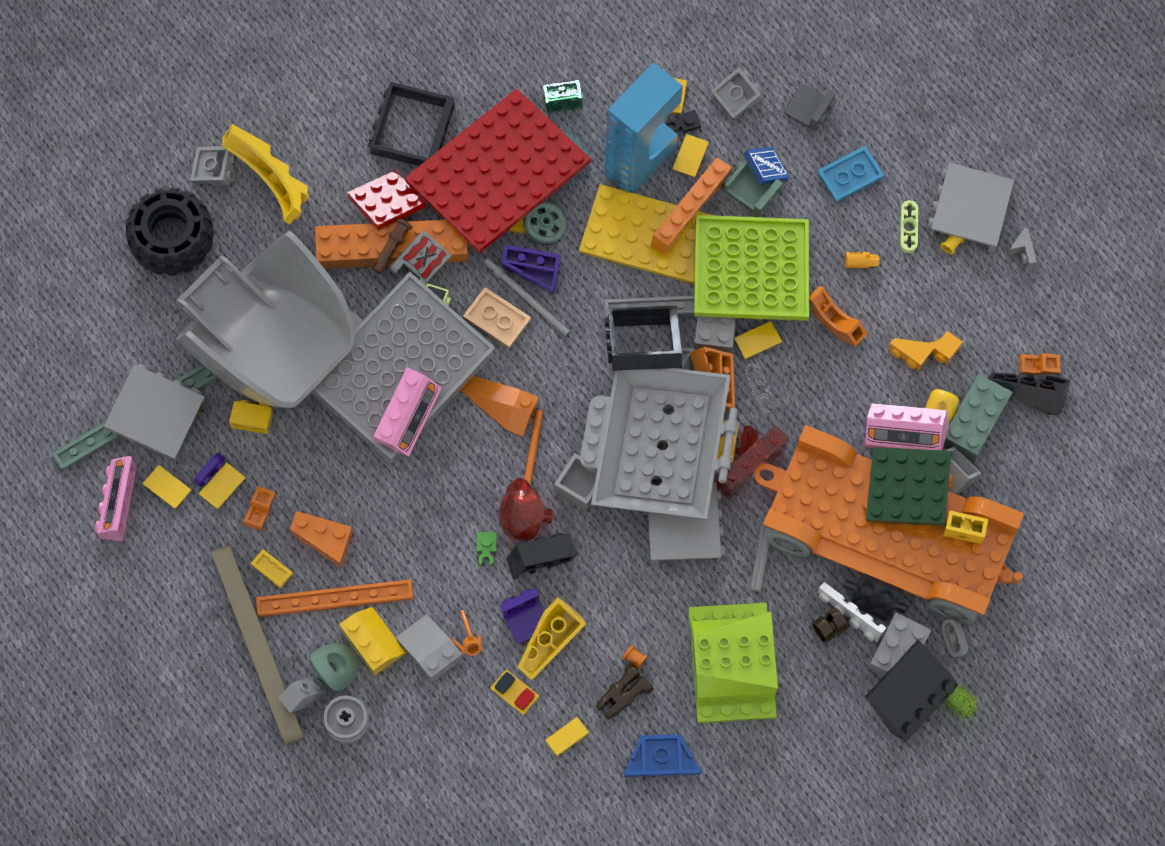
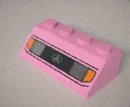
(407, 412)
(906, 427)
(116, 499)

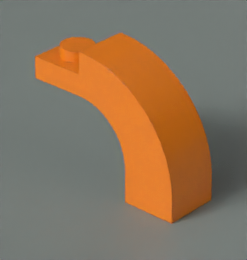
(829, 315)

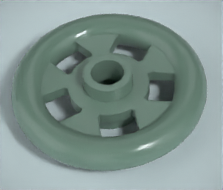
(550, 237)

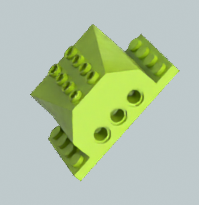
(733, 662)

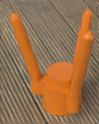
(471, 644)

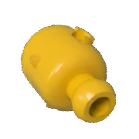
(943, 400)

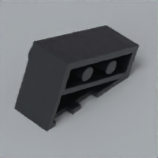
(541, 553)

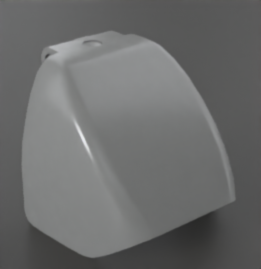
(269, 326)

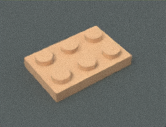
(497, 317)

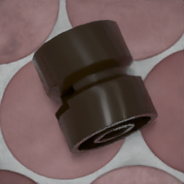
(828, 626)

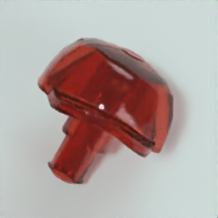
(522, 511)

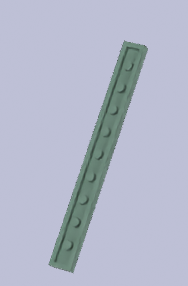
(99, 437)

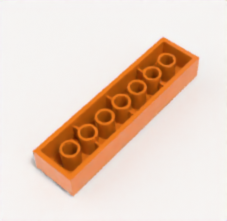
(362, 243)

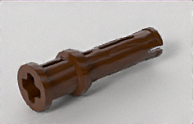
(395, 239)

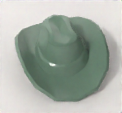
(335, 665)

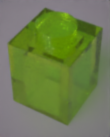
(962, 702)

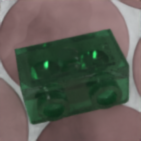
(563, 96)

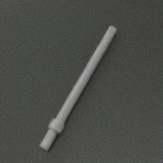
(501, 273)

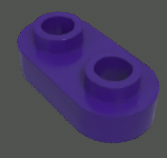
(213, 465)

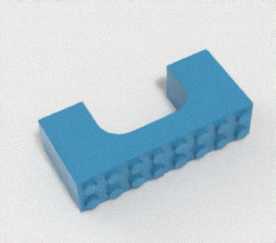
(635, 129)

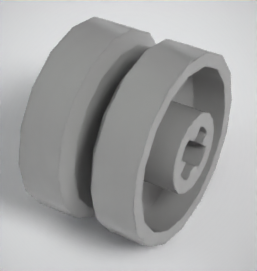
(343, 708)

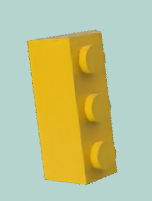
(372, 640)

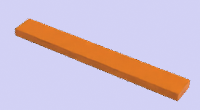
(334, 598)

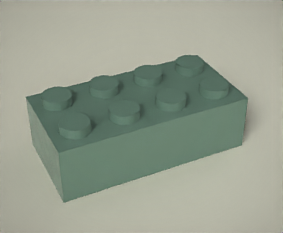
(977, 416)

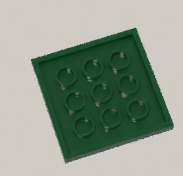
(909, 486)

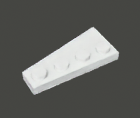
(851, 611)

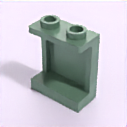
(747, 190)

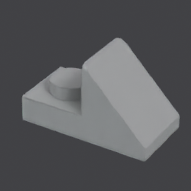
(1024, 246)

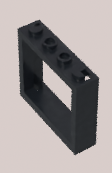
(415, 94)
(643, 316)

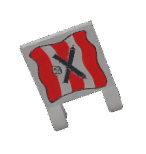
(423, 257)

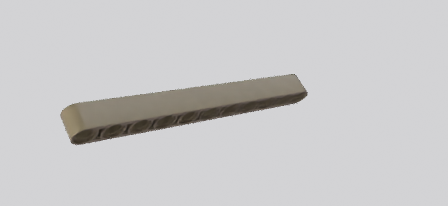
(256, 642)

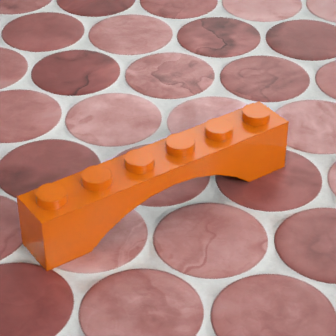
(698, 195)

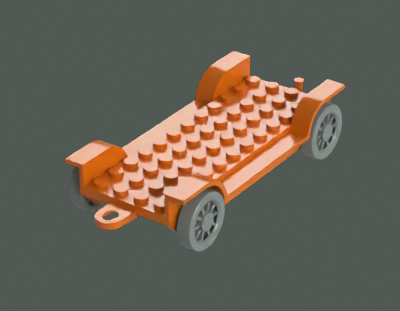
(825, 509)

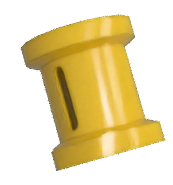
(951, 244)

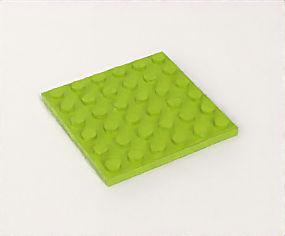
(751, 268)

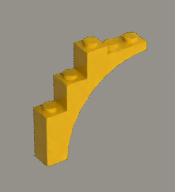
(274, 172)

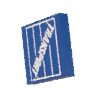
(766, 165)

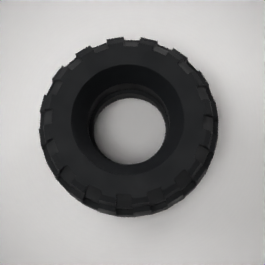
(177, 254)

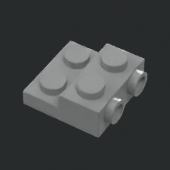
(738, 92)
(213, 166)

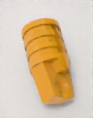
(860, 260)

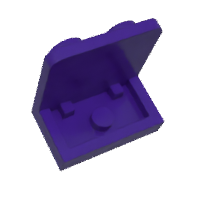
(522, 614)

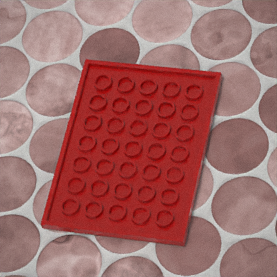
(498, 170)

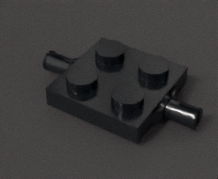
(875, 596)

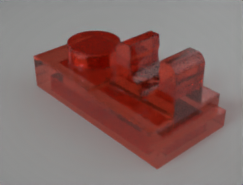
(748, 438)

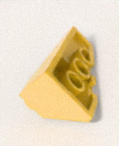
(555, 629)

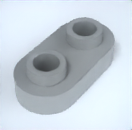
(954, 638)

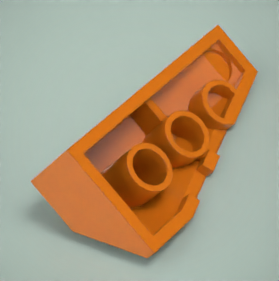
(503, 403)

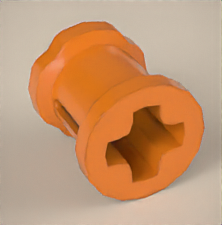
(635, 657)

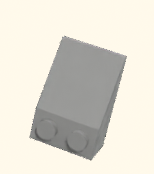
(430, 648)

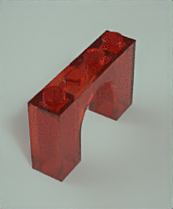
(765, 449)

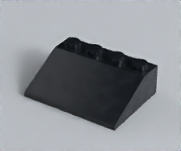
(911, 691)

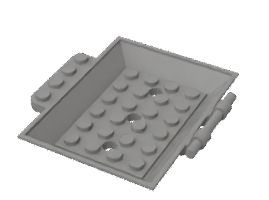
(631, 424)

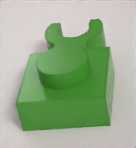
(486, 544)

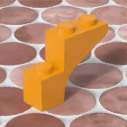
(917, 353)

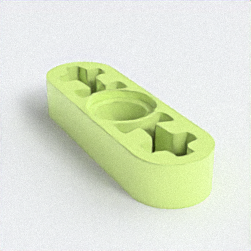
(904, 214)

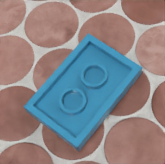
(850, 174)

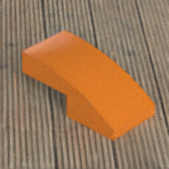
(1039, 365)
(259, 508)

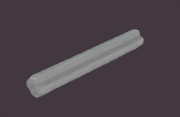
(760, 561)

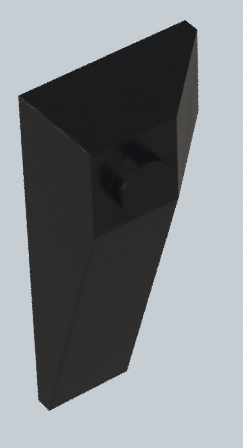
(1044, 395)

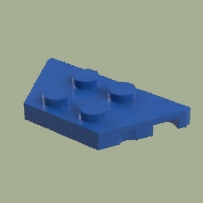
(661, 757)

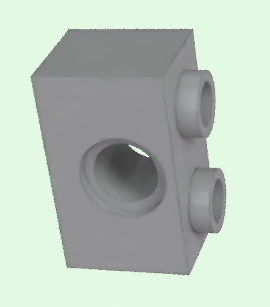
(302, 694)

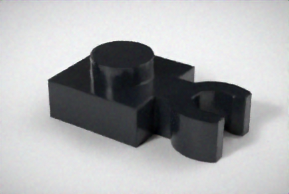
(686, 121)

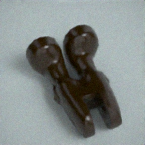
(622, 699)

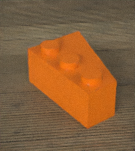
(718, 362)
(323, 536)

